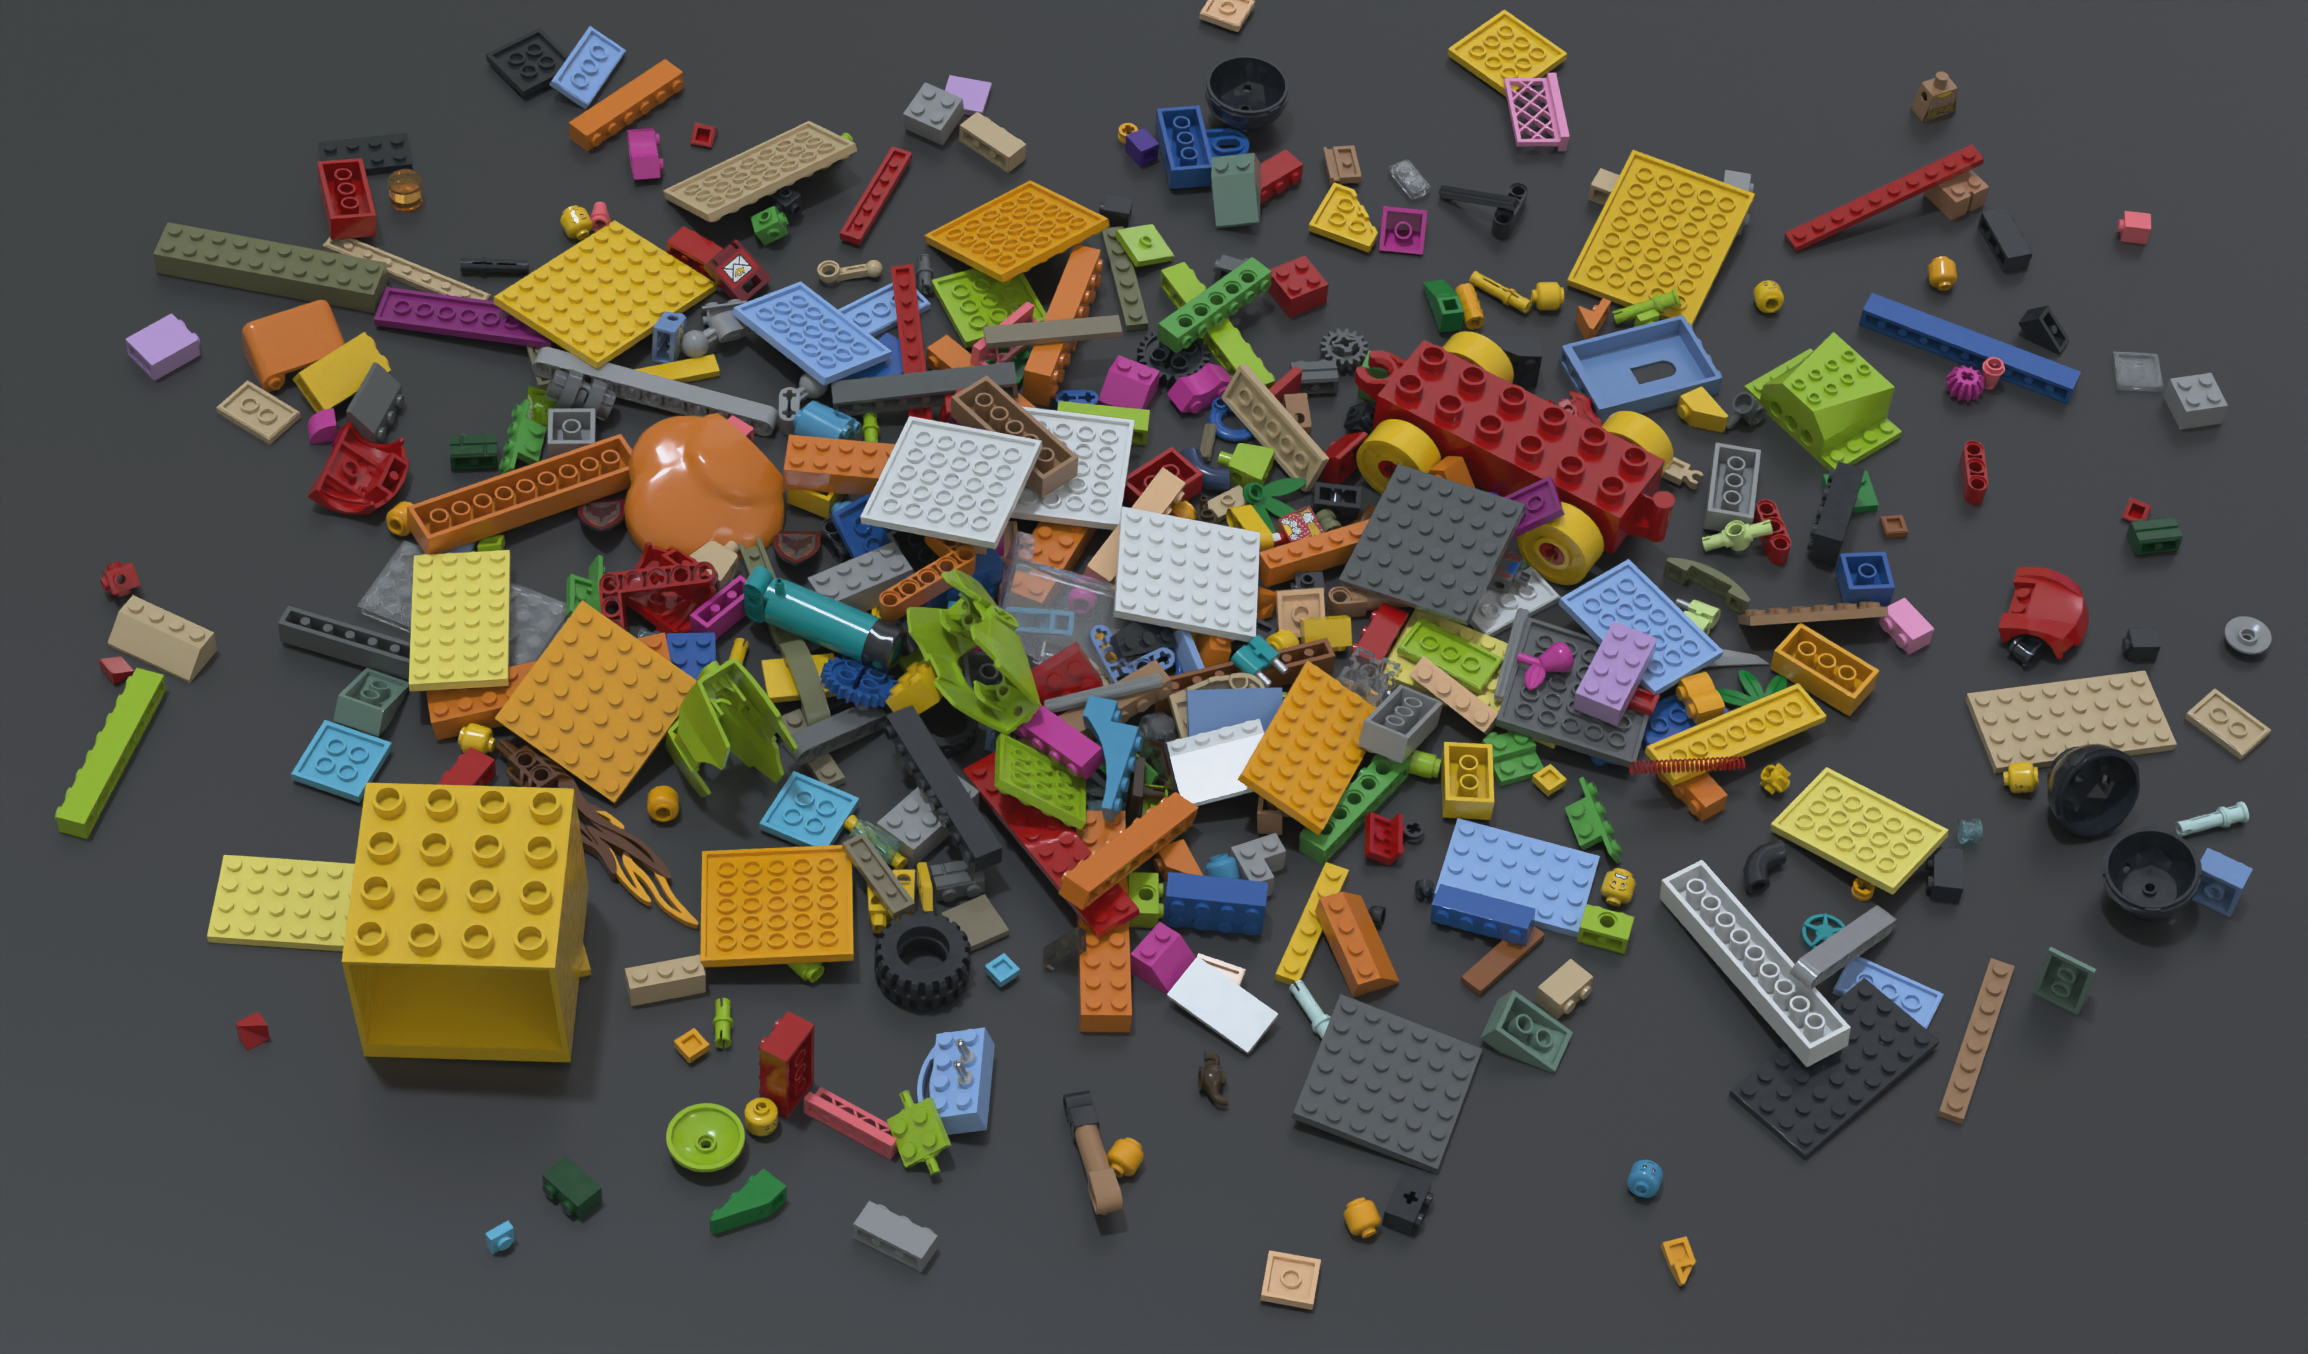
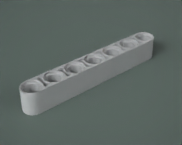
(1843, 947)

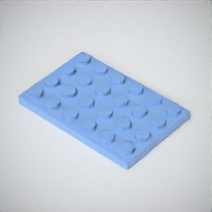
(812, 333)
(1635, 601)
(1521, 872)

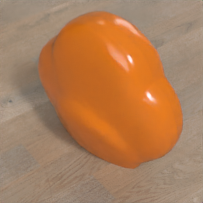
(700, 485)

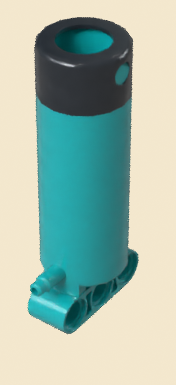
(823, 620)

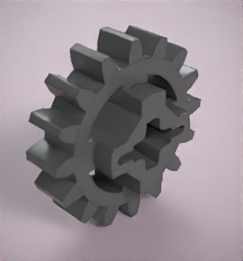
(1344, 348)

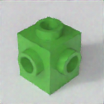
(770, 225)

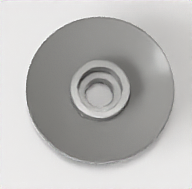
(2247, 635)

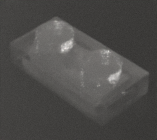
(1409, 179)

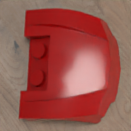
(359, 474)
(2046, 607)
(667, 610)

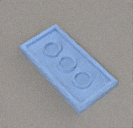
(587, 67)
(877, 310)
(1908, 994)

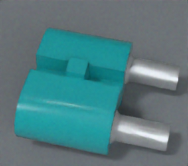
(1257, 657)

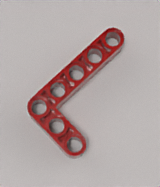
(647, 587)

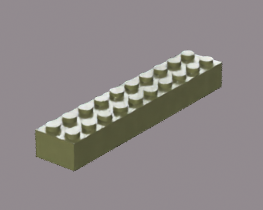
(270, 267)

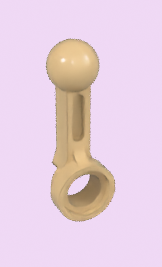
(872, 269)

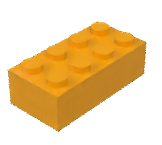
(1824, 669)

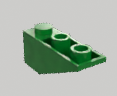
(1444, 305)
(754, 1202)

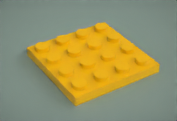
(1506, 50)

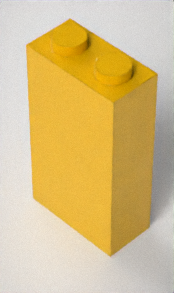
(339, 373)

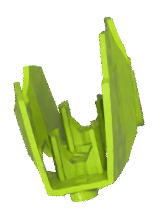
(970, 623)
(738, 724)

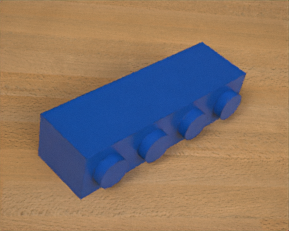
(1482, 914)

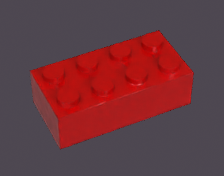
(346, 198)
(787, 1062)

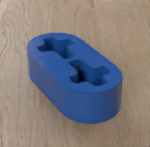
(1077, 396)

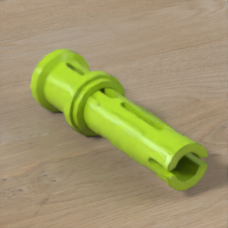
(1658, 302)

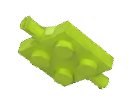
(919, 1132)

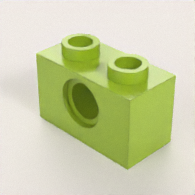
(1145, 893)
(1605, 929)

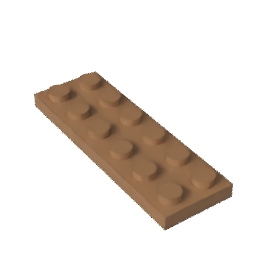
(1805, 614)

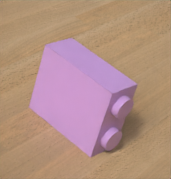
(163, 346)

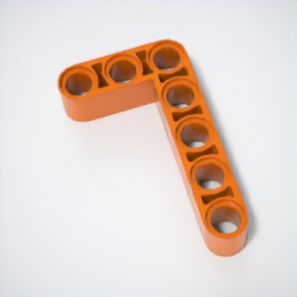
(928, 581)

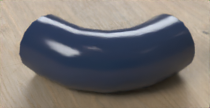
(1213, 478)

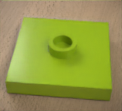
(1144, 245)

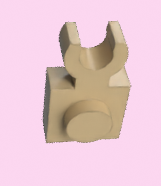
(1680, 471)

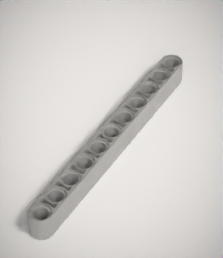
(660, 391)

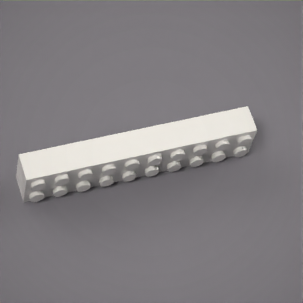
(1754, 963)

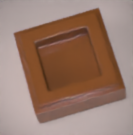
(1893, 526)

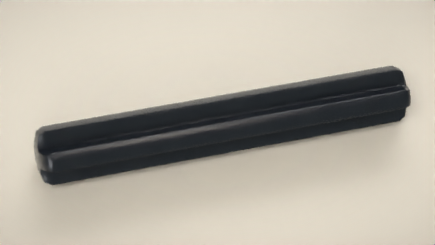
(1478, 197)

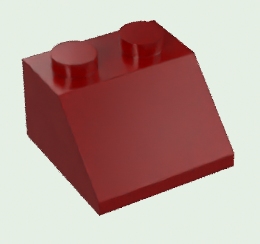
(1342, 458)

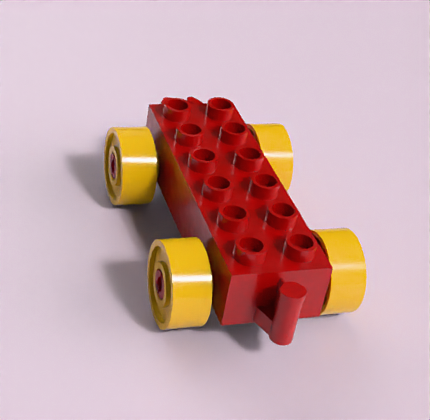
(1466, 407)

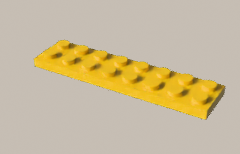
(1739, 731)

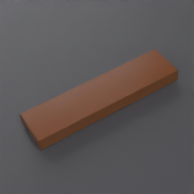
(1498, 962)

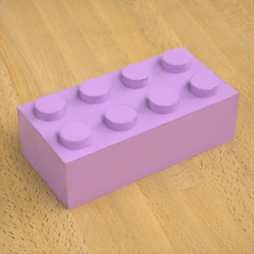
(1615, 673)

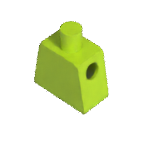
(1248, 463)

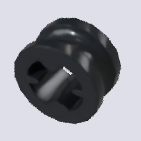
(1417, 837)

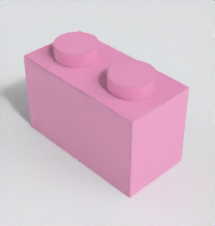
(1907, 626)

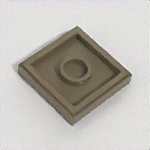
(978, 921)

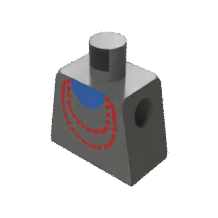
(1509, 573)

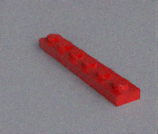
(875, 195)

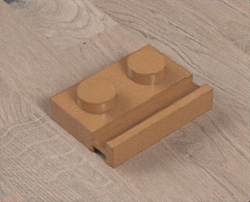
(1342, 164)

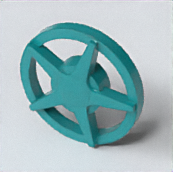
(1822, 931)

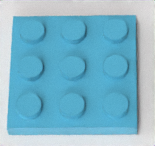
(341, 761)
(808, 812)

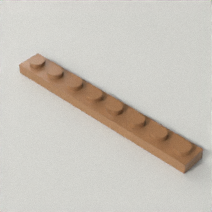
(1976, 1041)

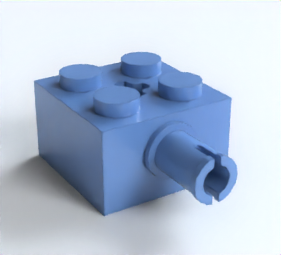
(2221, 882)

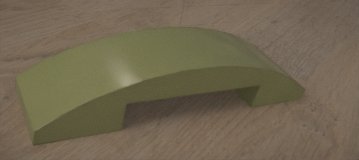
(1710, 579)
(806, 680)

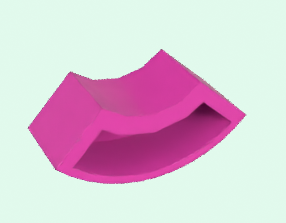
(644, 154)
(1199, 389)

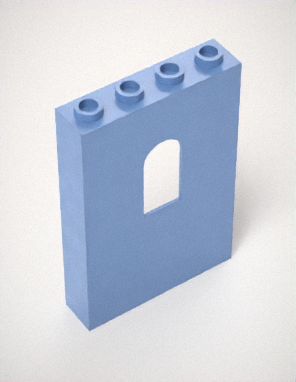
(1604, 364)

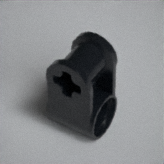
(832, 541)
(2027, 648)

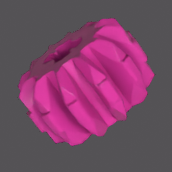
(1965, 383)

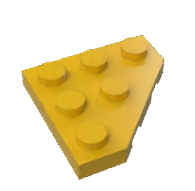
(1344, 219)

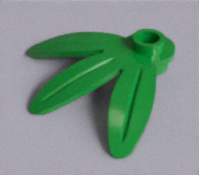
(1264, 501)
(1752, 688)

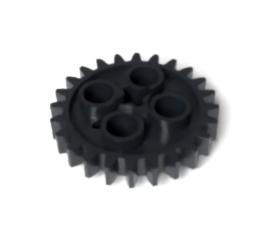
(1183, 364)

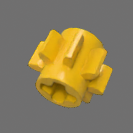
(1775, 778)

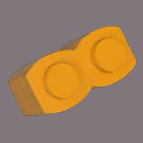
(1700, 697)

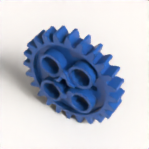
(844, 675)

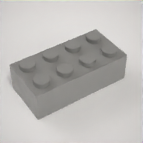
(1731, 486)
(863, 578)
(1400, 724)
(918, 824)

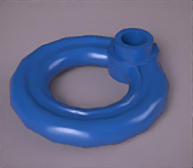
(1219, 410)

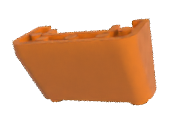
(290, 341)

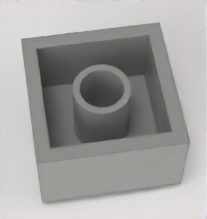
(933, 113)
(2195, 401)
(570, 429)

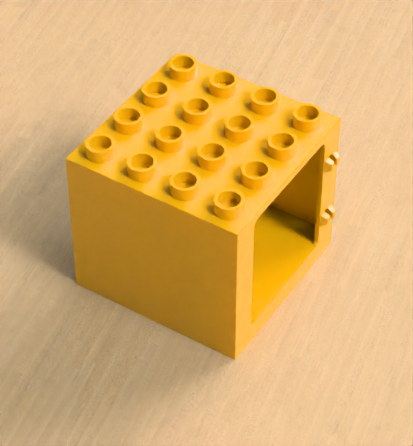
(466, 922)

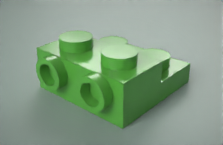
(1513, 757)

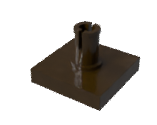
(1138, 791)

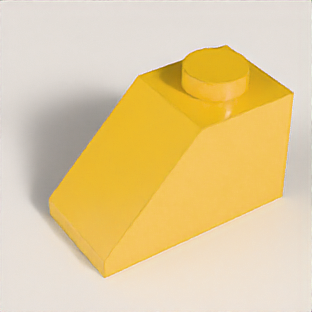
(1702, 411)

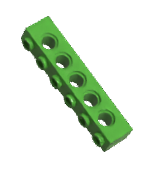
(1214, 305)
(1358, 800)

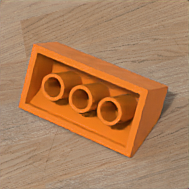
(1355, 943)

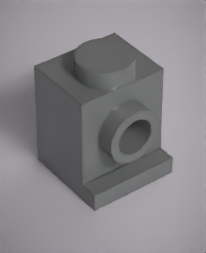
(1226, 265)

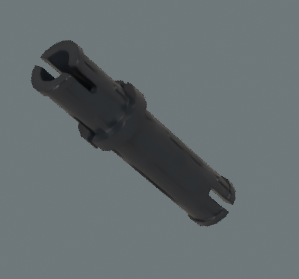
(494, 265)

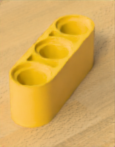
(1247, 518)

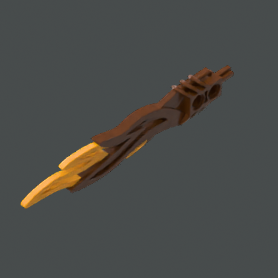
(602, 834)

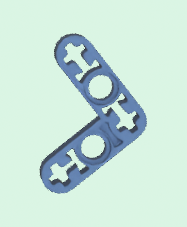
(1126, 668)

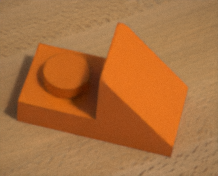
(1590, 321)

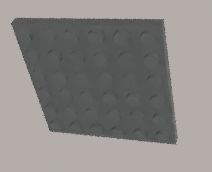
(1432, 544)
(1549, 710)
(1387, 1083)

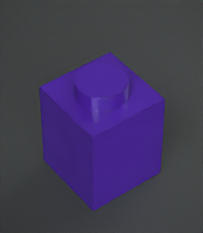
(1142, 147)

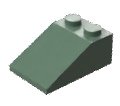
(1236, 190)
(370, 702)
(2065, 981)
(1526, 1032)

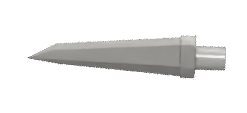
(1734, 658)

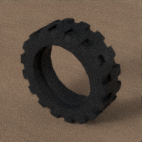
(956, 744)

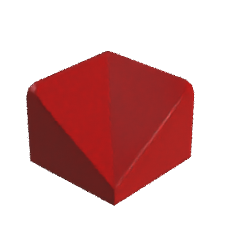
(252, 1031)

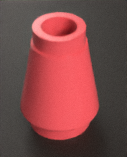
(600, 216)
(1992, 371)

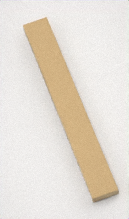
(405, 271)

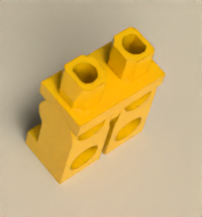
(877, 913)

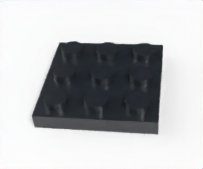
(528, 61)

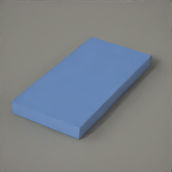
(1227, 707)

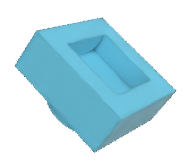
(1002, 970)
(500, 1237)

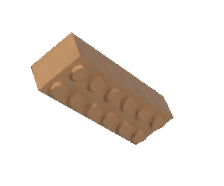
(992, 409)

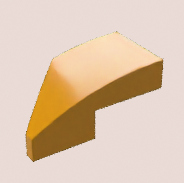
(1679, 1258)

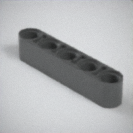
(836, 732)

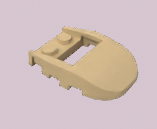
(1234, 681)

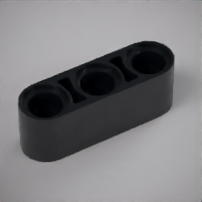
(1506, 219)

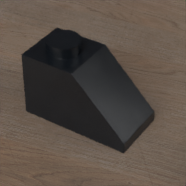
(2044, 329)

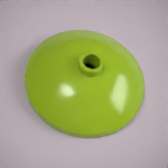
(705, 1126)

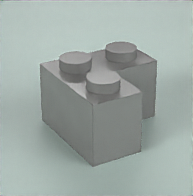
(1259, 859)

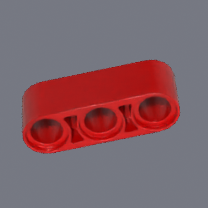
(1973, 472)
(1776, 544)

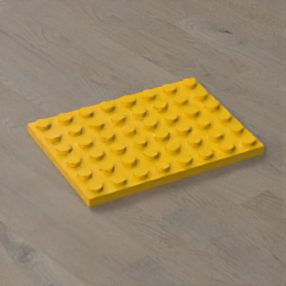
(1661, 234)
(604, 294)

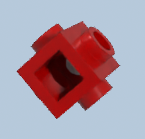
(127, 575)

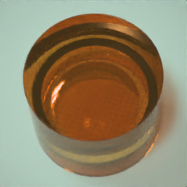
(405, 190)

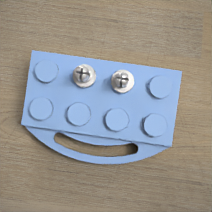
(959, 1079)

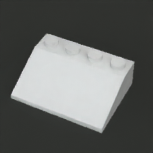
(1211, 761)

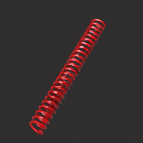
(1688, 767)

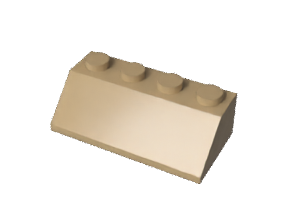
(162, 639)

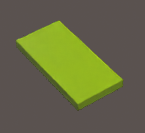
(1454, 655)

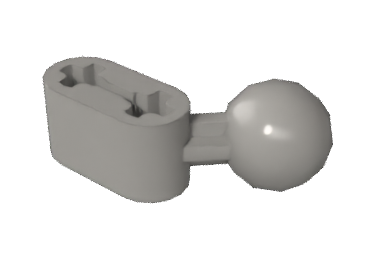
(722, 327)
(807, 388)

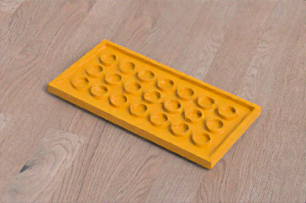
(1309, 748)

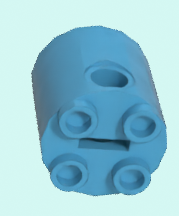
(825, 422)

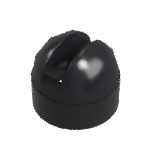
(1424, 888)
(1377, 915)

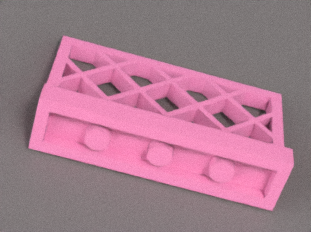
(1552, 111)

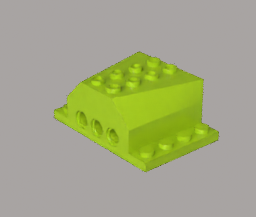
(1829, 403)

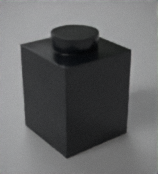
(1117, 210)
(2141, 645)

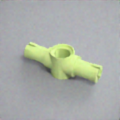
(1737, 535)

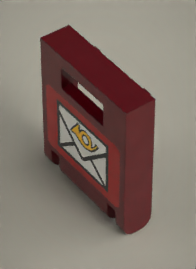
(734, 268)

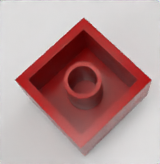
(1297, 286)

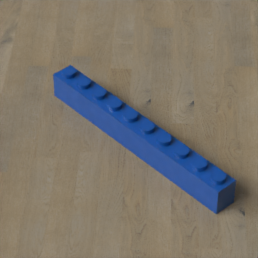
(1968, 347)

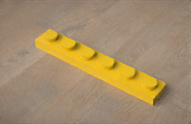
(1309, 928)

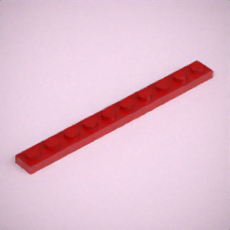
(1884, 198)
(909, 327)

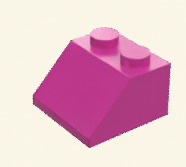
(1402, 230)
(1129, 384)
(1161, 958)

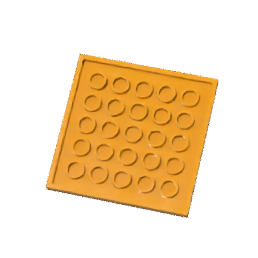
(1017, 231)
(597, 702)
(776, 906)

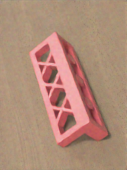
(981, 353)
(849, 1124)

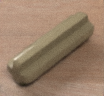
(1208, 441)

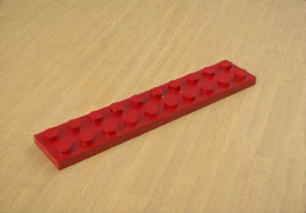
(1051, 847)

